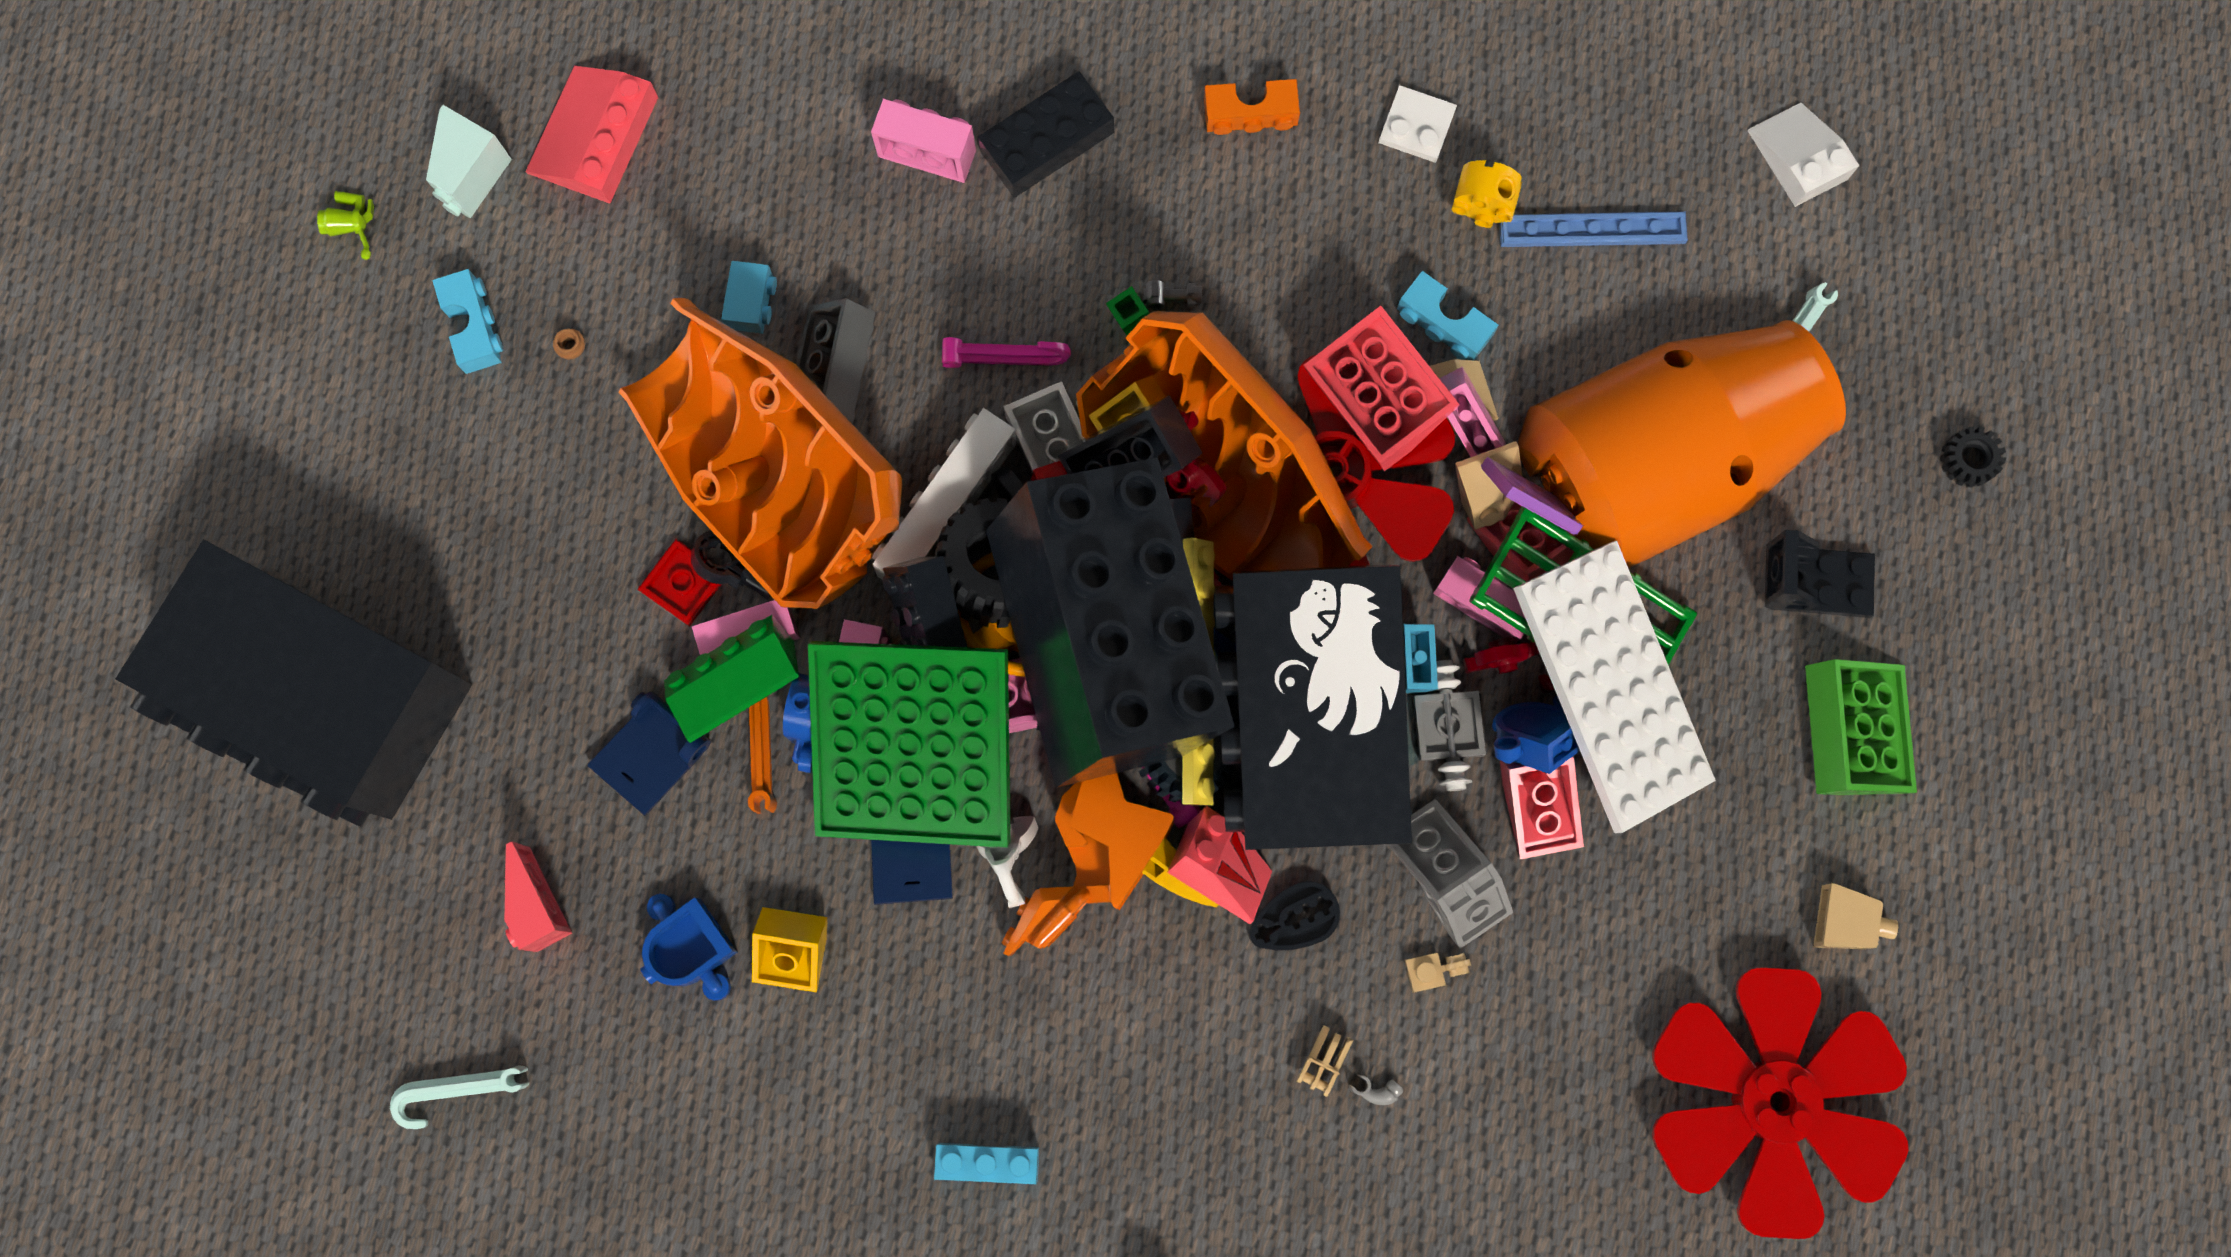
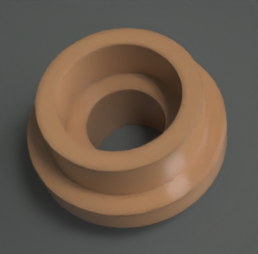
(567, 335)

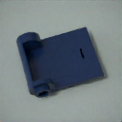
(649, 752)
(909, 862)

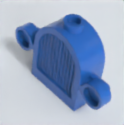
(798, 722)
(1534, 735)
(686, 947)

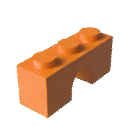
(1227, 113)

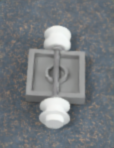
(1449, 727)

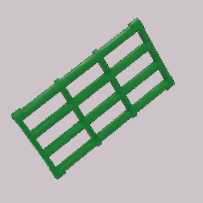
(1580, 548)

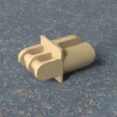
(1315, 1081)

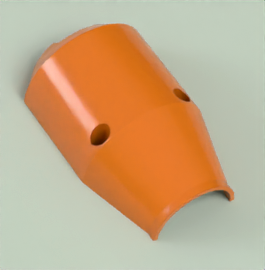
(1683, 434)
(767, 462)
(1280, 491)

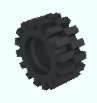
(1985, 444)

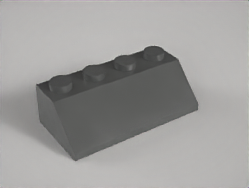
(836, 350)

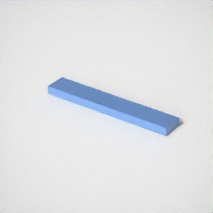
(1594, 229)

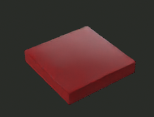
(677, 585)

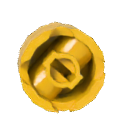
(1487, 193)

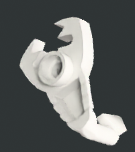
(1002, 859)

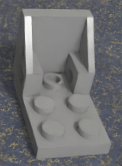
(1453, 875)

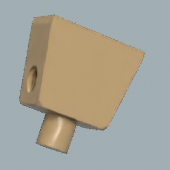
(1850, 920)

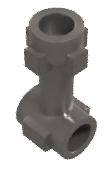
(1156, 295)

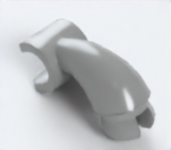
(1382, 1096)

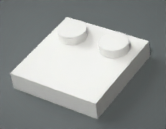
(1417, 123)

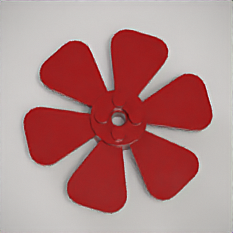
(1404, 514)
(1706, 1141)

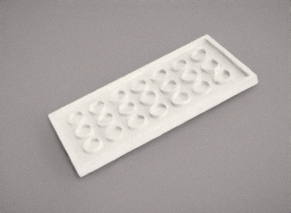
(1614, 686)

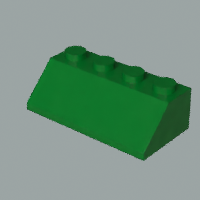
(731, 677)

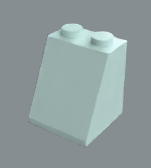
(463, 163)

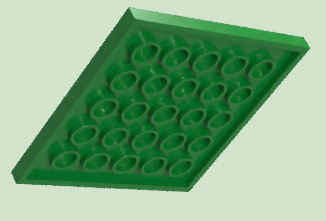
(910, 743)

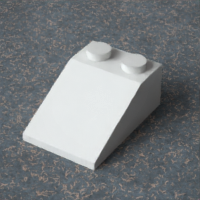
(1803, 153)

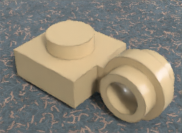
(1427, 972)

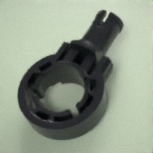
(731, 573)

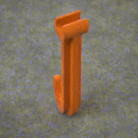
(761, 757)

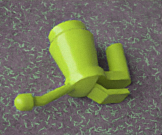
(339, 221)

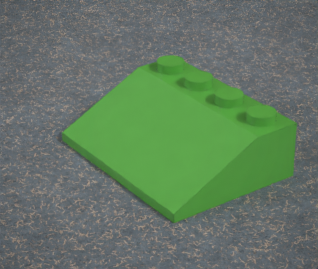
(1860, 728)

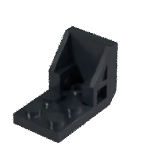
(1816, 579)

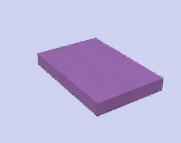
(1531, 496)

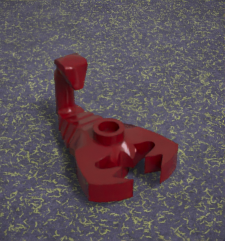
(1195, 475)
(1505, 655)

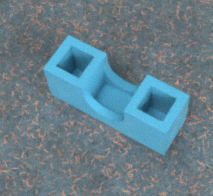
(1464, 335)
(476, 345)
(986, 1163)

